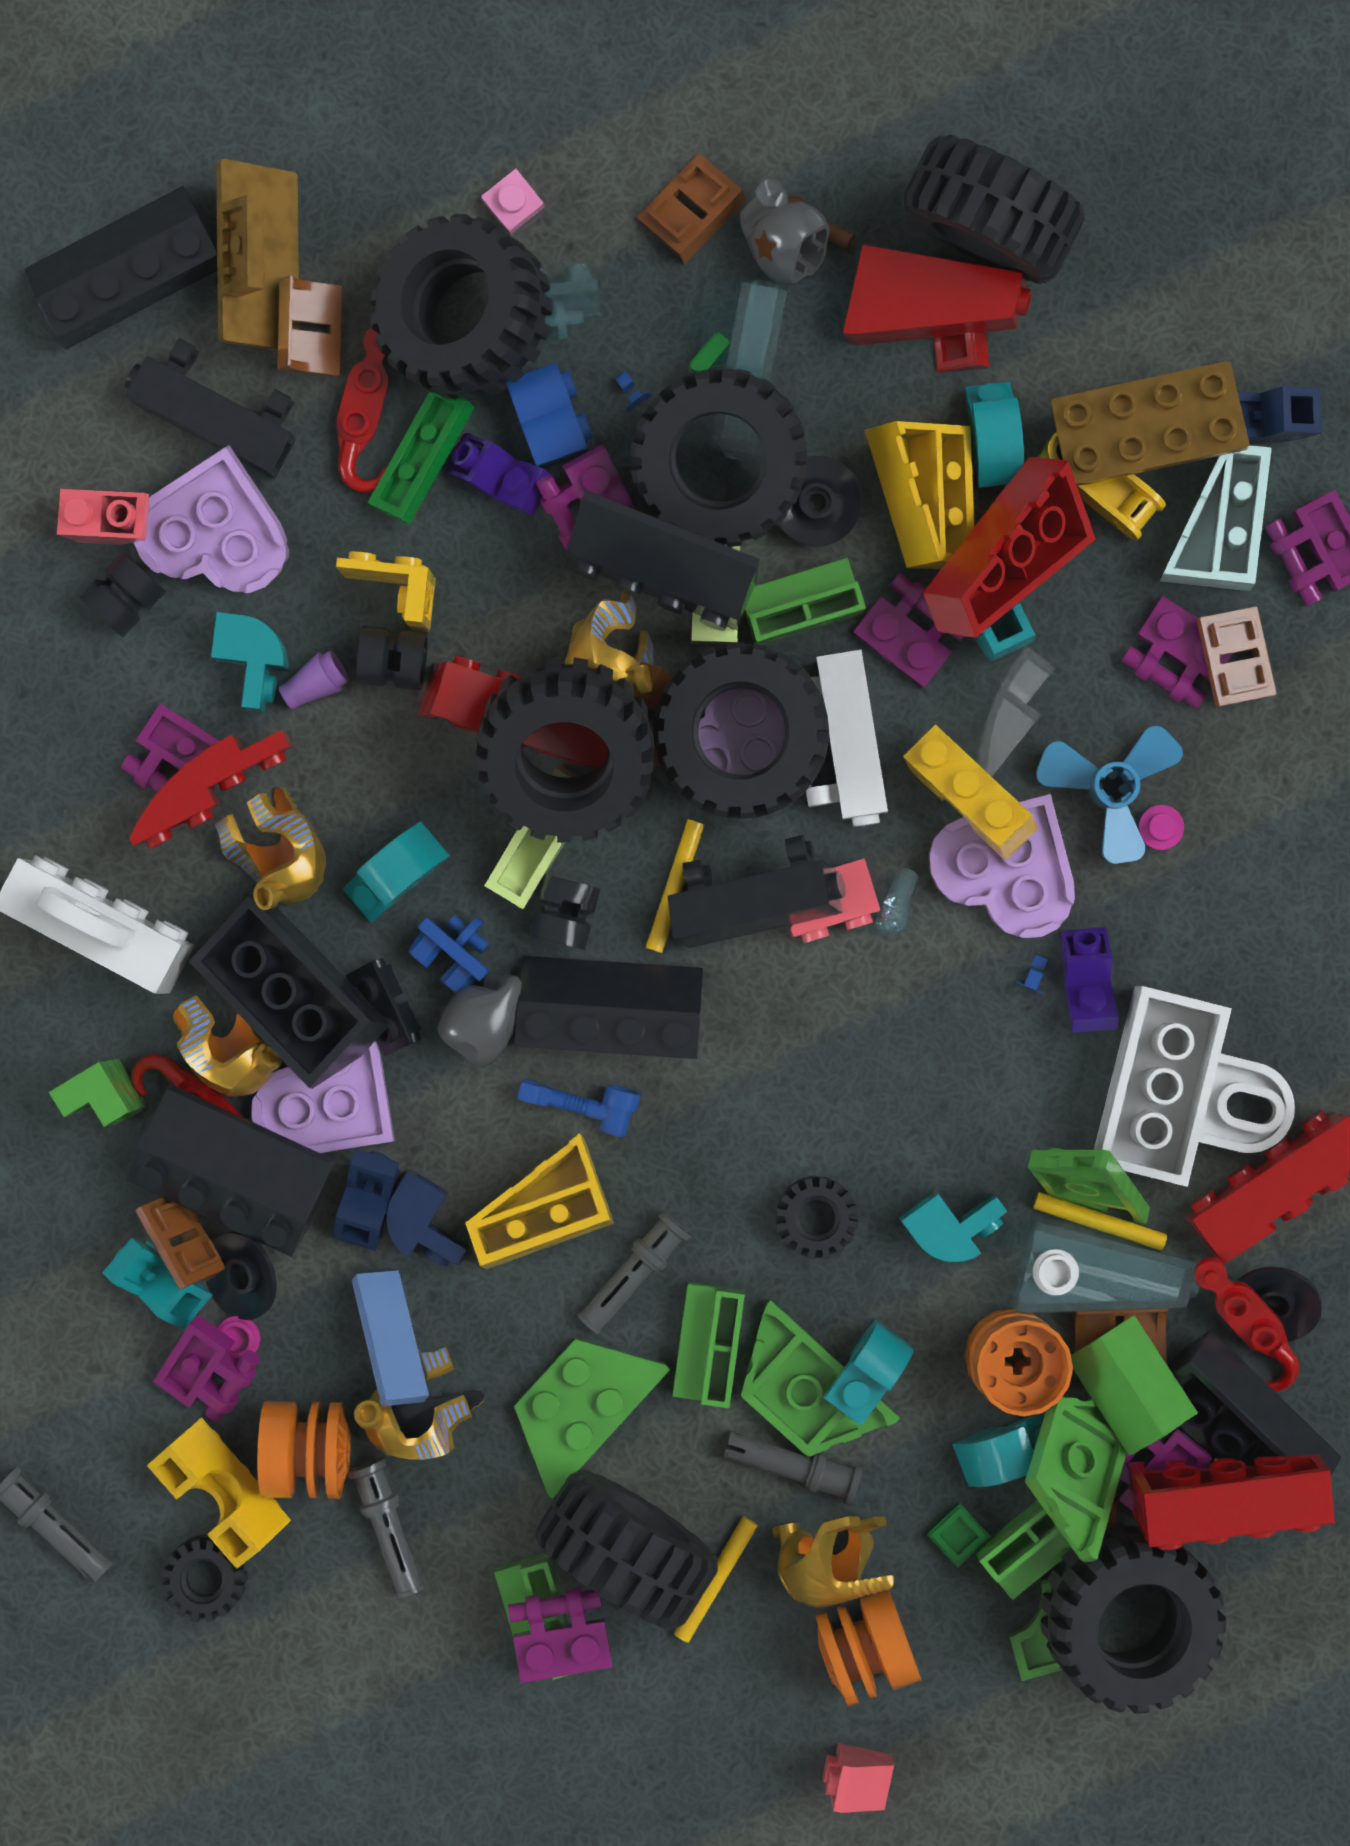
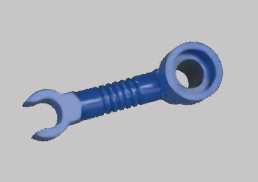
(613, 1110)

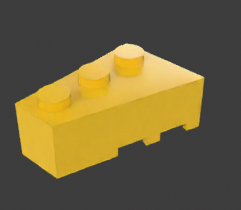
(926, 487)
(543, 1209)

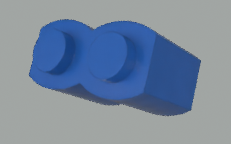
(548, 416)

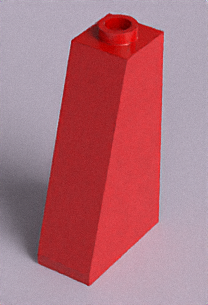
(930, 297)

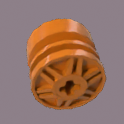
(1036, 1380)
(302, 1449)
(867, 1647)

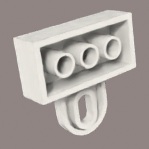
(93, 926)
(1176, 1086)

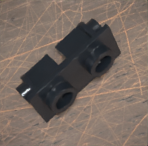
(379, 987)

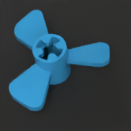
(1066, 768)

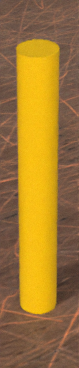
(674, 885)
(1099, 1221)
(726, 1562)

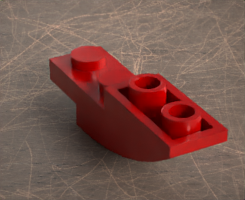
(190, 791)

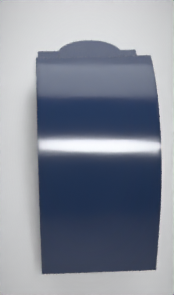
(1281, 414)
(366, 1199)
(411, 1216)

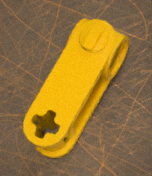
(1116, 497)

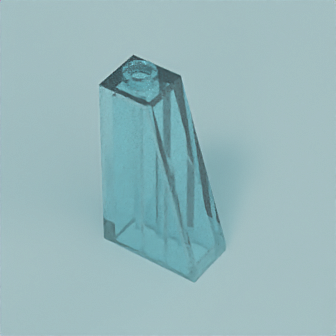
(753, 350)
(1110, 1274)

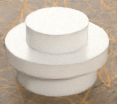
(1055, 1272)

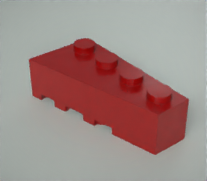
(1230, 1499)

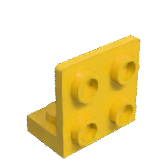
(414, 600)

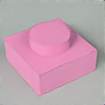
(512, 201)

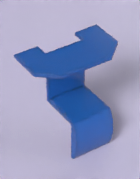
(627, 384)
(1034, 976)

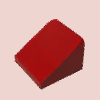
(961, 352)

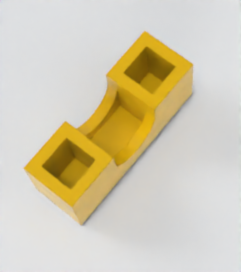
(971, 791)
(206, 1463)

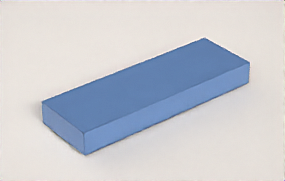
(390, 1338)

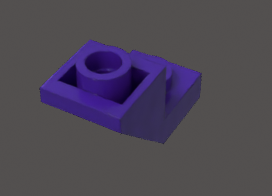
(497, 473)
(1088, 980)

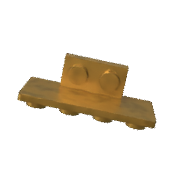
(254, 249)
(1150, 423)

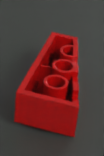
(1012, 549)
(460, 695)
(1274, 1187)

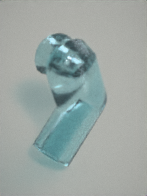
(896, 906)

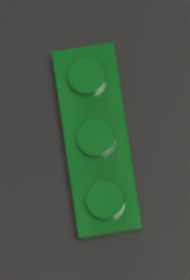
(420, 456)

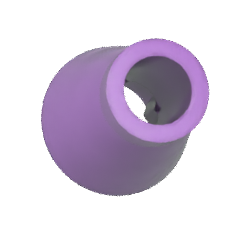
(316, 679)

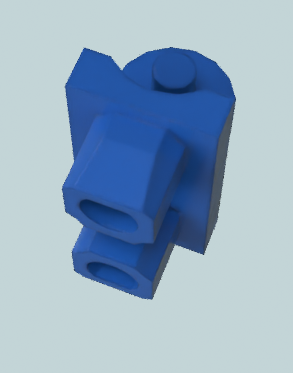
(435, 939)

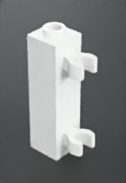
(851, 741)

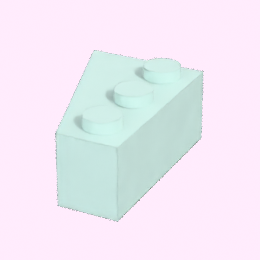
(1225, 526)

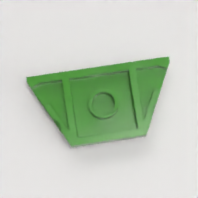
(1089, 1180)
(788, 1384)
(581, 1405)
(1077, 1472)

